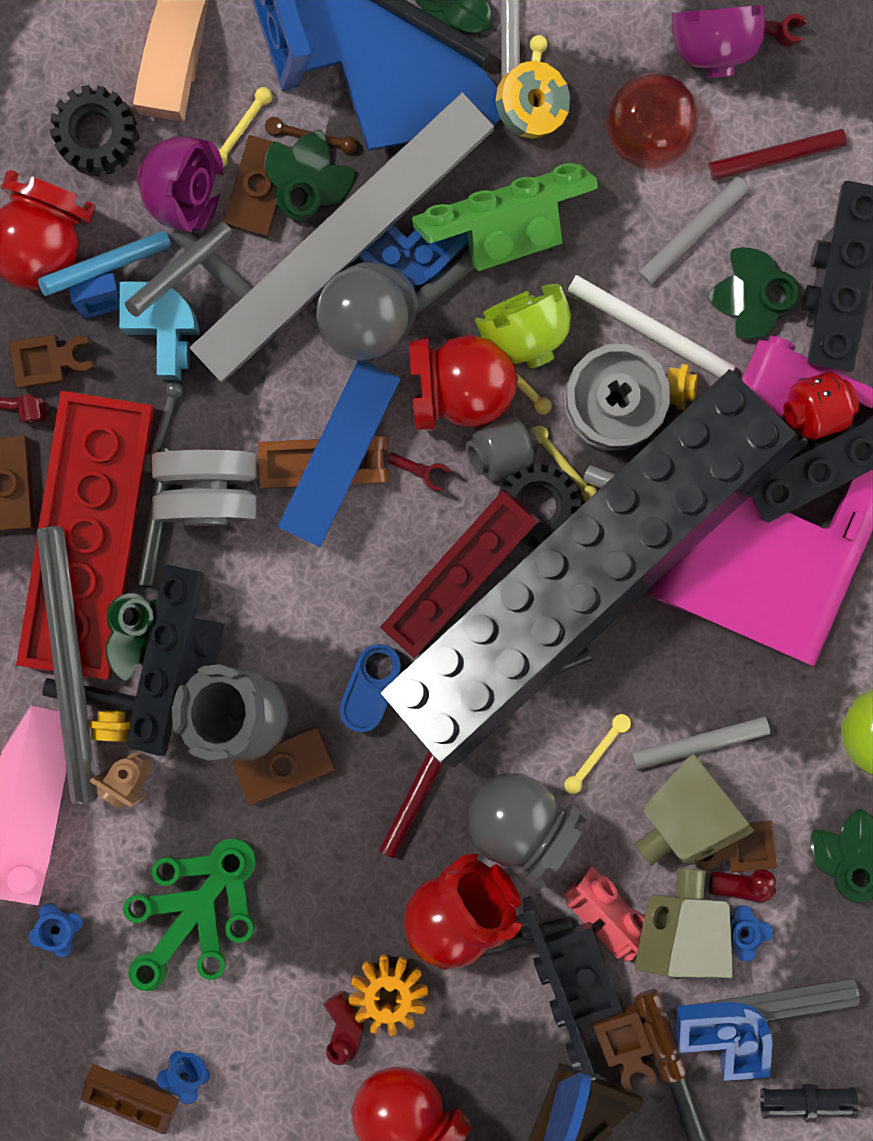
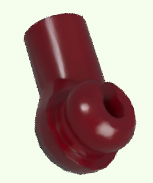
(754, 888)
(347, 1031)

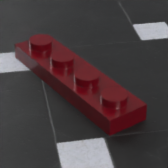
(459, 573)

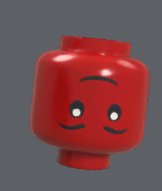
(821, 405)

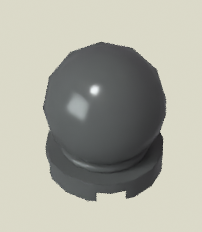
(366, 311)
(229, 714)
(519, 825)

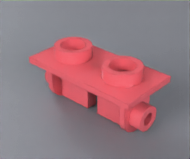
(598, 898)

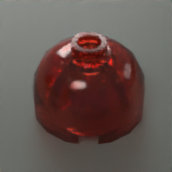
(652, 120)

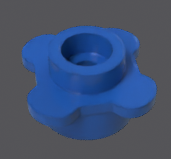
(758, 932)
(43, 936)
(191, 1068)

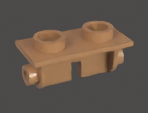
(123, 781)

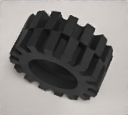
(78, 108)
(557, 484)

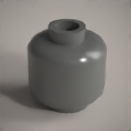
(501, 448)

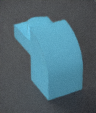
(169, 320)

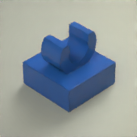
(96, 295)

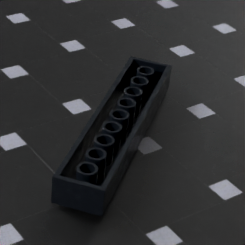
(592, 569)

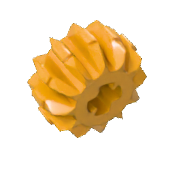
(386, 1011)

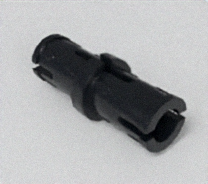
(809, 1103)

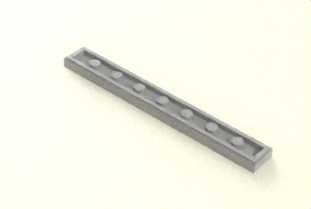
(342, 237)

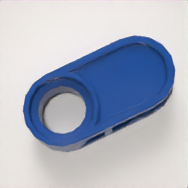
(362, 701)

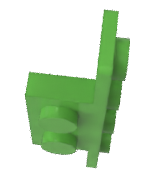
(509, 219)

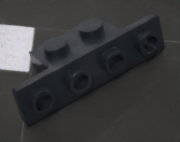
(841, 282)
(817, 469)
(174, 652)
(577, 977)

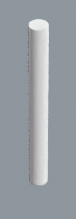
(649, 327)

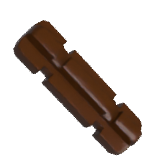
(660, 1035)

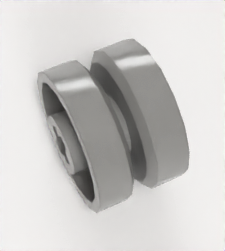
(632, 376)
(204, 487)

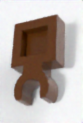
(43, 361)
(750, 853)
(627, 1043)

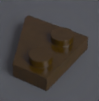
(603, 1111)

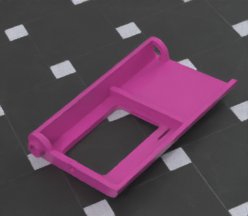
(784, 575)

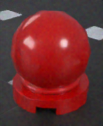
(38, 230)
(462, 381)
(462, 913)
(404, 1107)

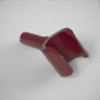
(780, 31)
(30, 408)
(418, 469)

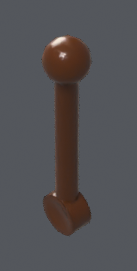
(275, 127)

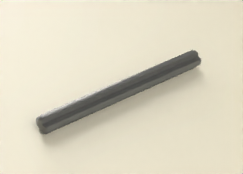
(67, 664)

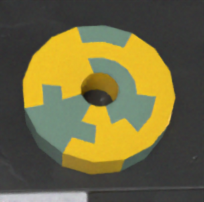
(515, 107)

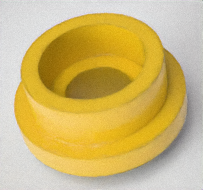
(682, 386)
(109, 726)

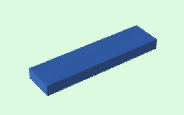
(339, 453)

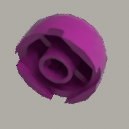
(718, 37)
(179, 181)

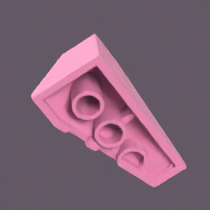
(30, 802)

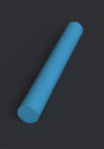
(104, 263)

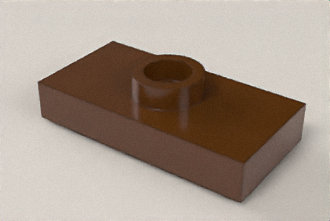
(253, 195)
(15, 484)
(285, 766)
(129, 1099)

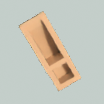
(170, 59)

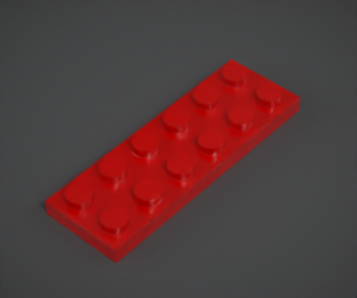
(96, 499)

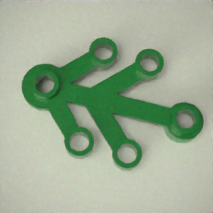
(196, 907)

